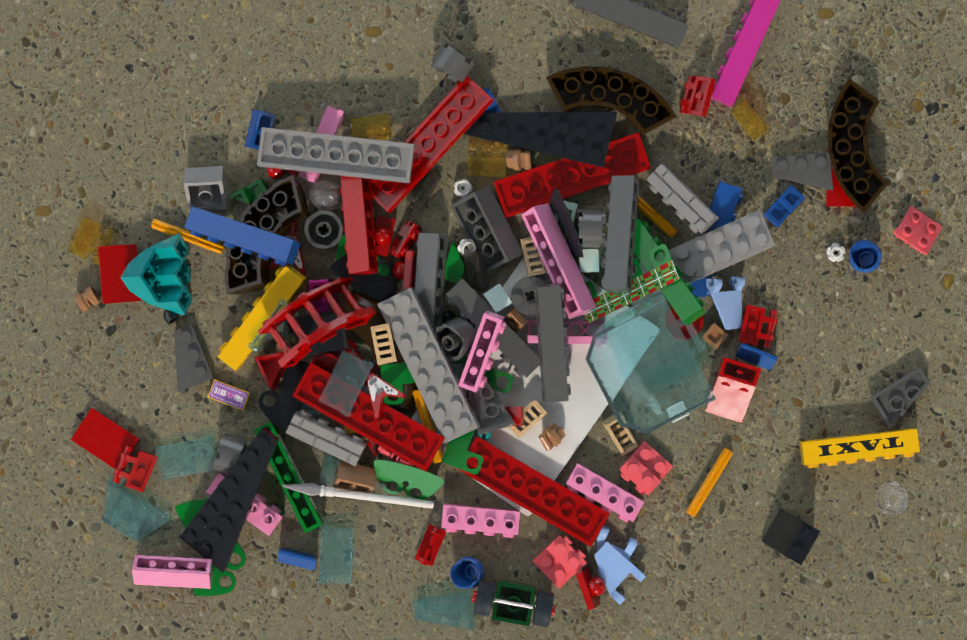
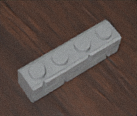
(681, 198)
(326, 437)

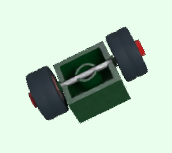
(514, 602)

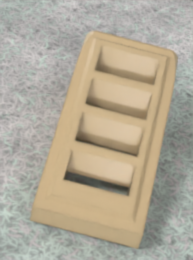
(528, 265)
(381, 328)
(539, 408)
(625, 450)

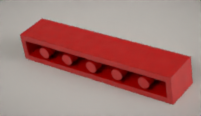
(358, 226)

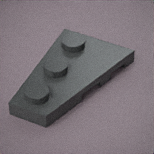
(805, 169)
(190, 359)
(898, 396)
(489, 410)

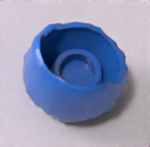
(865, 256)
(467, 573)

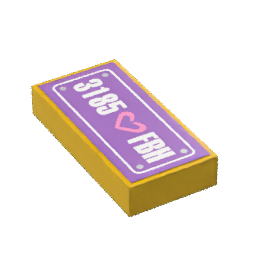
(228, 394)

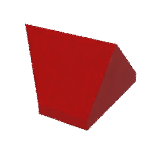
(271, 369)

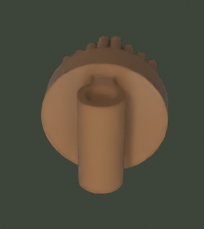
(518, 160)
(551, 436)

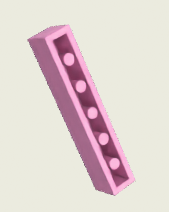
(558, 259)

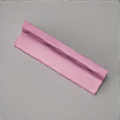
(329, 125)
(570, 339)

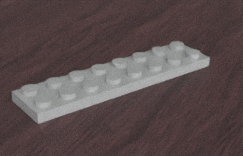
(336, 155)
(719, 249)
(428, 365)

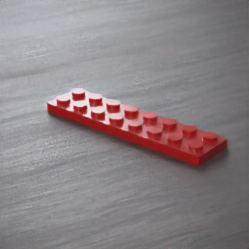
(435, 138)
(536, 186)
(392, 431)
(536, 492)

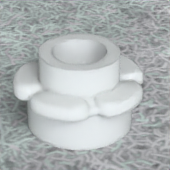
(463, 183)
(466, 242)
(835, 257)

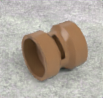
(87, 299)

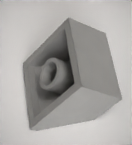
(206, 188)

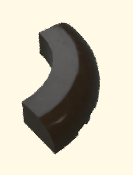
(613, 91)
(849, 131)
(272, 212)
(365, 333)

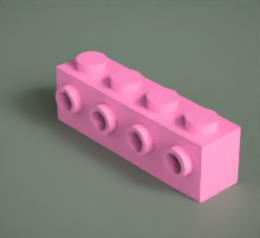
(481, 351)
(605, 492)
(261, 514)
(480, 519)
(172, 571)

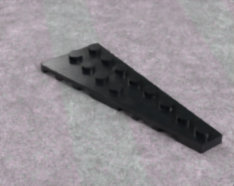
(565, 135)
(223, 515)

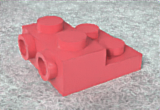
(645, 468)
(560, 560)

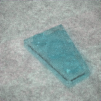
(447, 610)

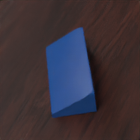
(258, 120)
(756, 356)
(297, 558)

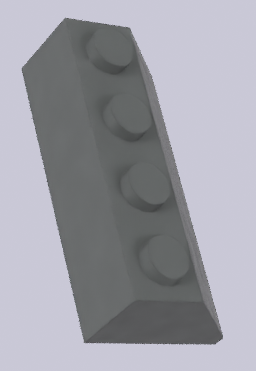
(487, 227)

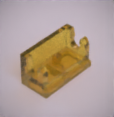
(749, 120)
(371, 127)

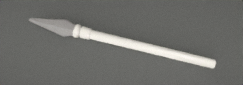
(313, 489)

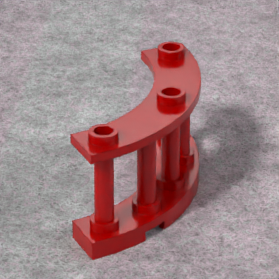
(325, 330)

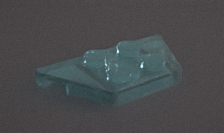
(130, 513)

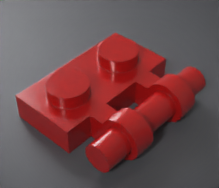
(697, 95)
(752, 324)
(140, 470)

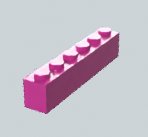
(744, 50)

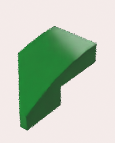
(250, 192)
(454, 265)

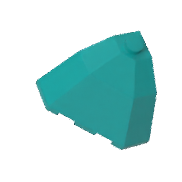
(161, 275)

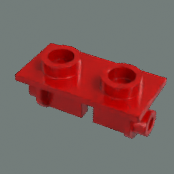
(410, 234)
(430, 545)

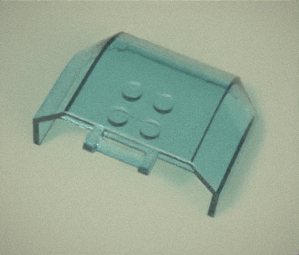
(648, 366)

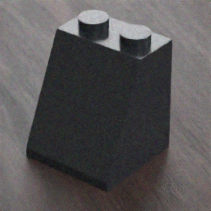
(308, 325)
(790, 536)

